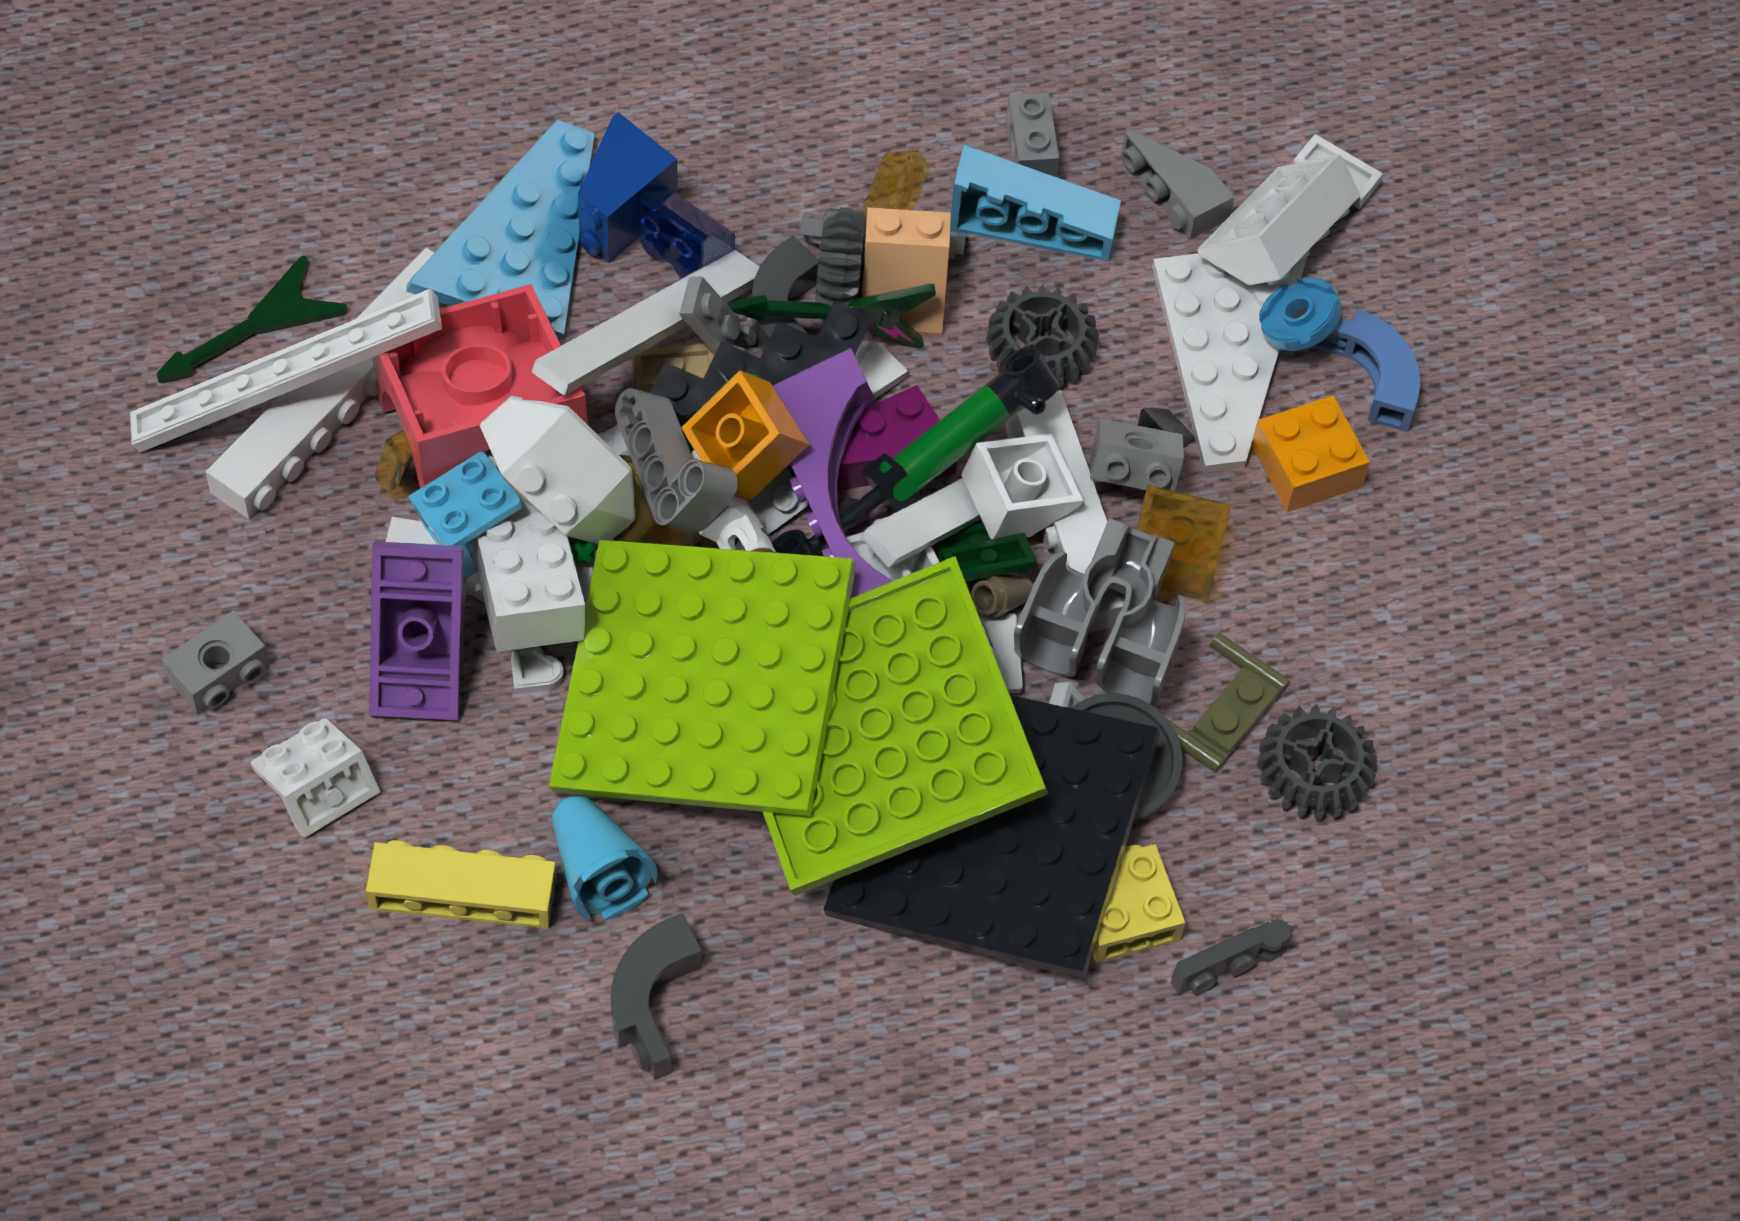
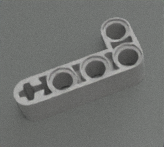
(678, 488)

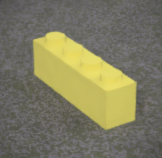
(461, 884)

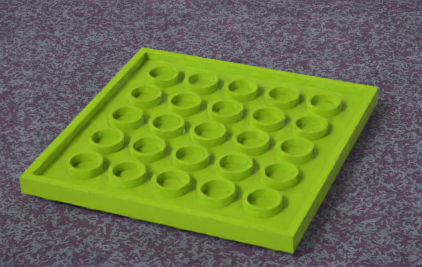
(704, 677)
(912, 735)

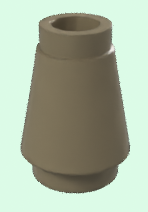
(1000, 594)

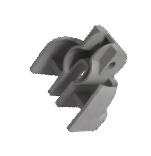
(1066, 602)

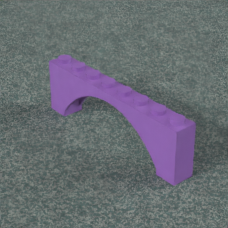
(826, 407)

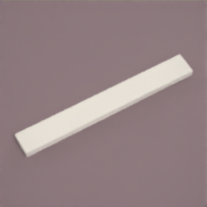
(638, 326)
(285, 370)

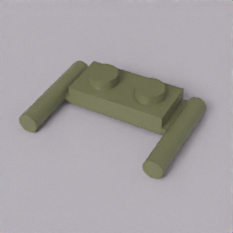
(1235, 709)

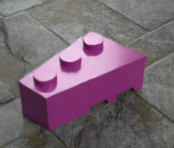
(885, 429)

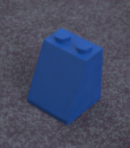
(611, 191)

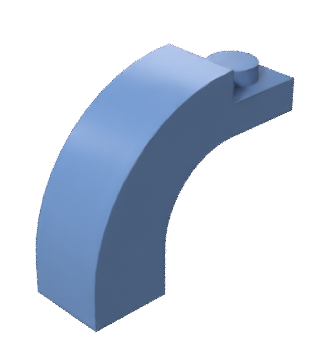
(1386, 360)

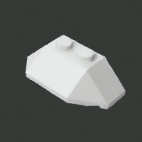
(562, 468)

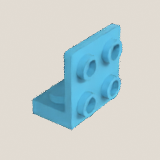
(465, 505)

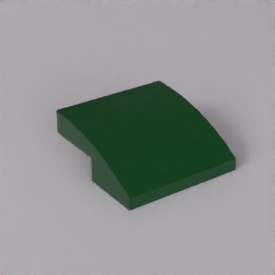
(986, 557)

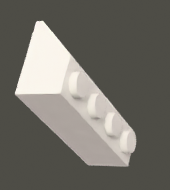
(1282, 220)

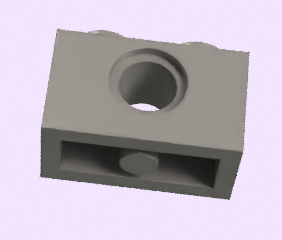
(1032, 132)
(1136, 456)
(223, 642)

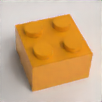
(746, 431)
(1310, 453)

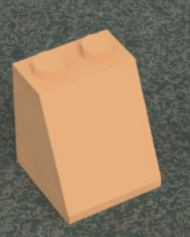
(907, 252)

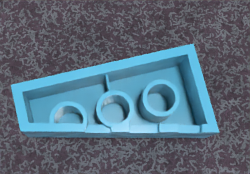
(1030, 207)

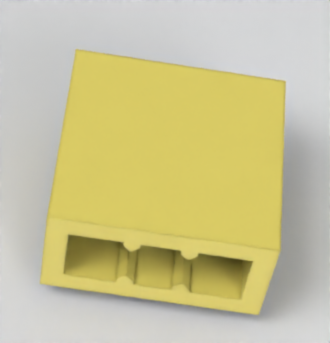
(1140, 907)

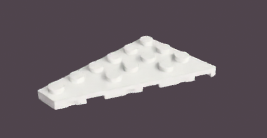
(1218, 352)

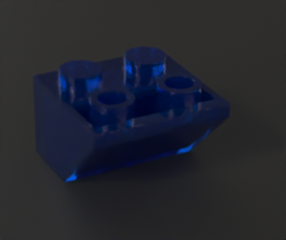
(681, 232)

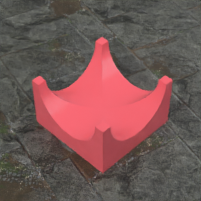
(466, 371)

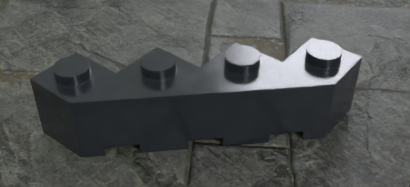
(784, 356)

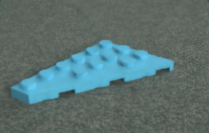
(519, 231)

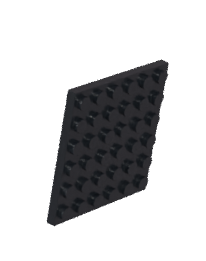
(1030, 877)

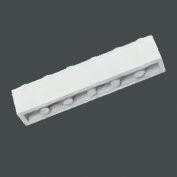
(1083, 527)

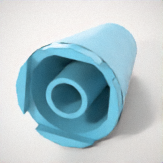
(600, 861)

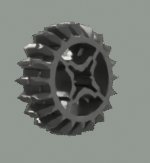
(840, 256)
(1037, 317)
(1352, 767)

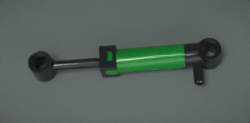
(896, 481)

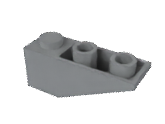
(1185, 188)

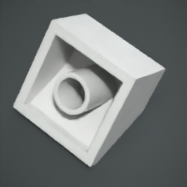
(1020, 485)

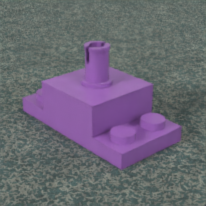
(416, 630)

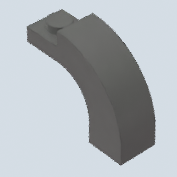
(783, 277)
(646, 967)

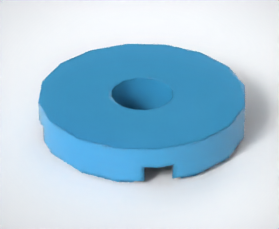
(1308, 329)

